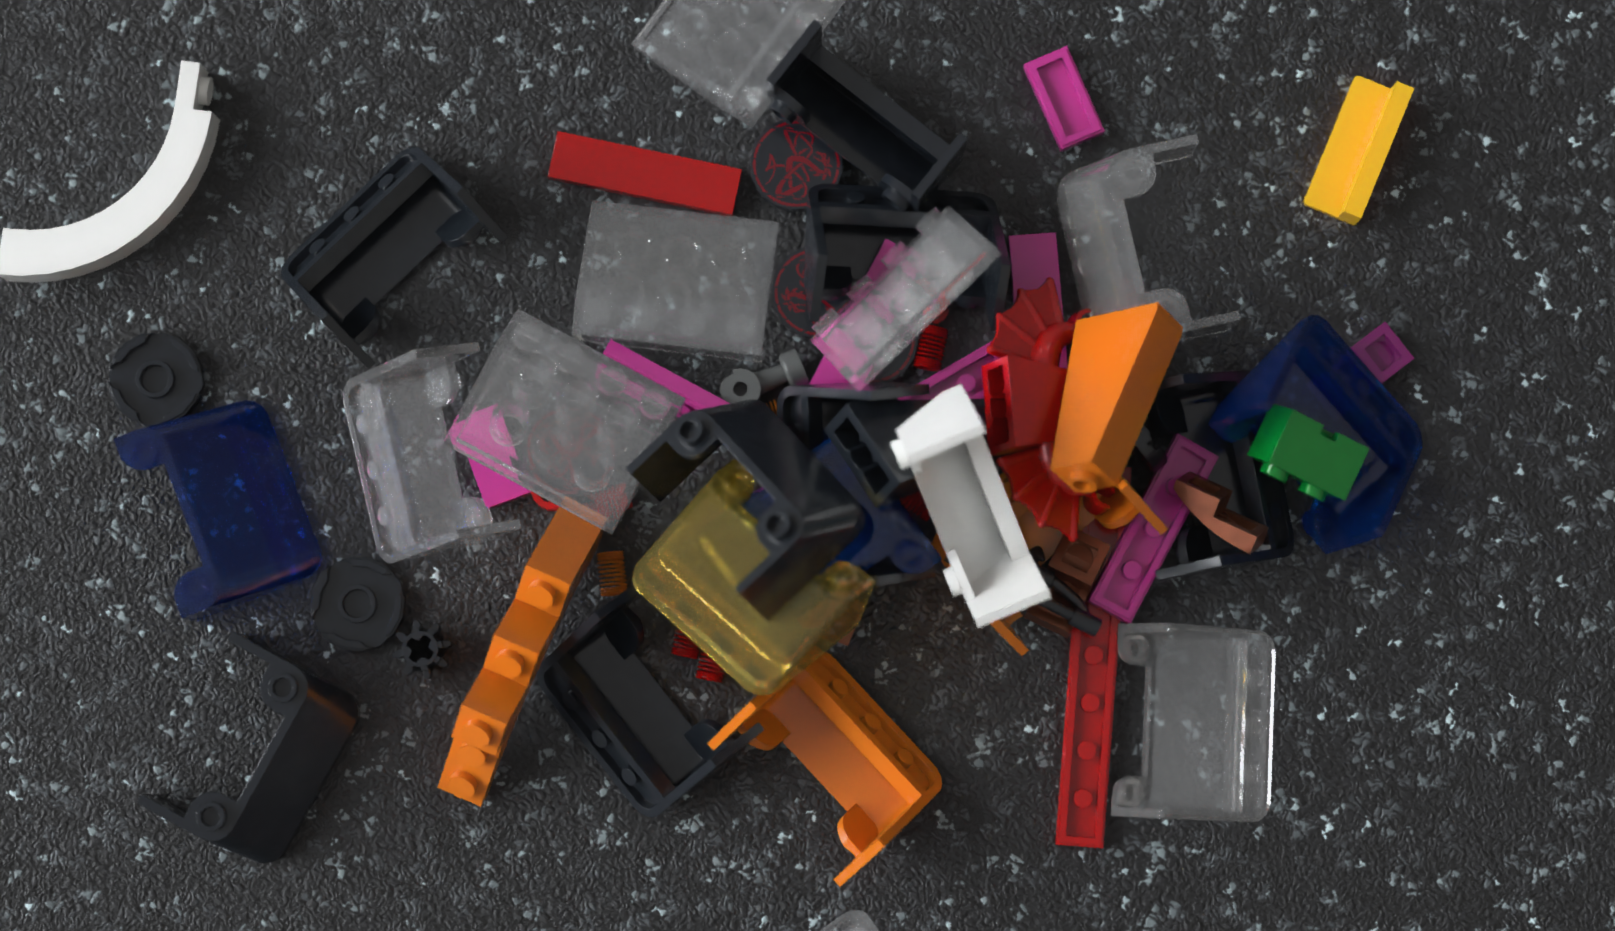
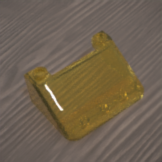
(707, 554)

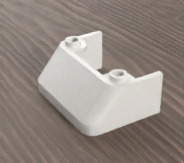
(969, 508)

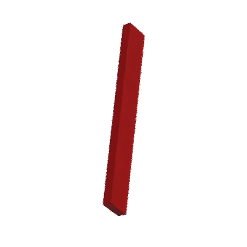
(1089, 720)

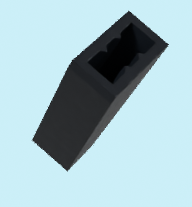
(863, 439)

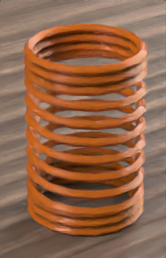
(615, 557)

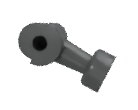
(747, 385)

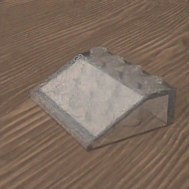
(729, 45)
(675, 281)
(903, 296)
(562, 420)

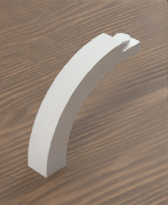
(139, 214)

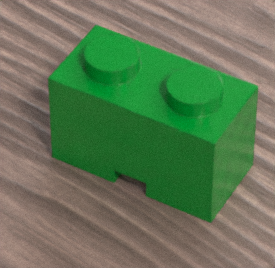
(1301, 449)

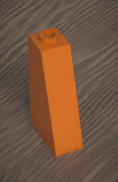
(1109, 392)

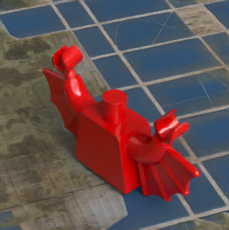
(1025, 403)

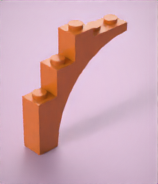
(516, 655)

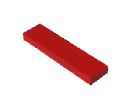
(645, 174)

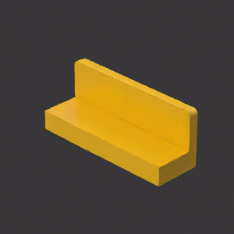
(1357, 149)

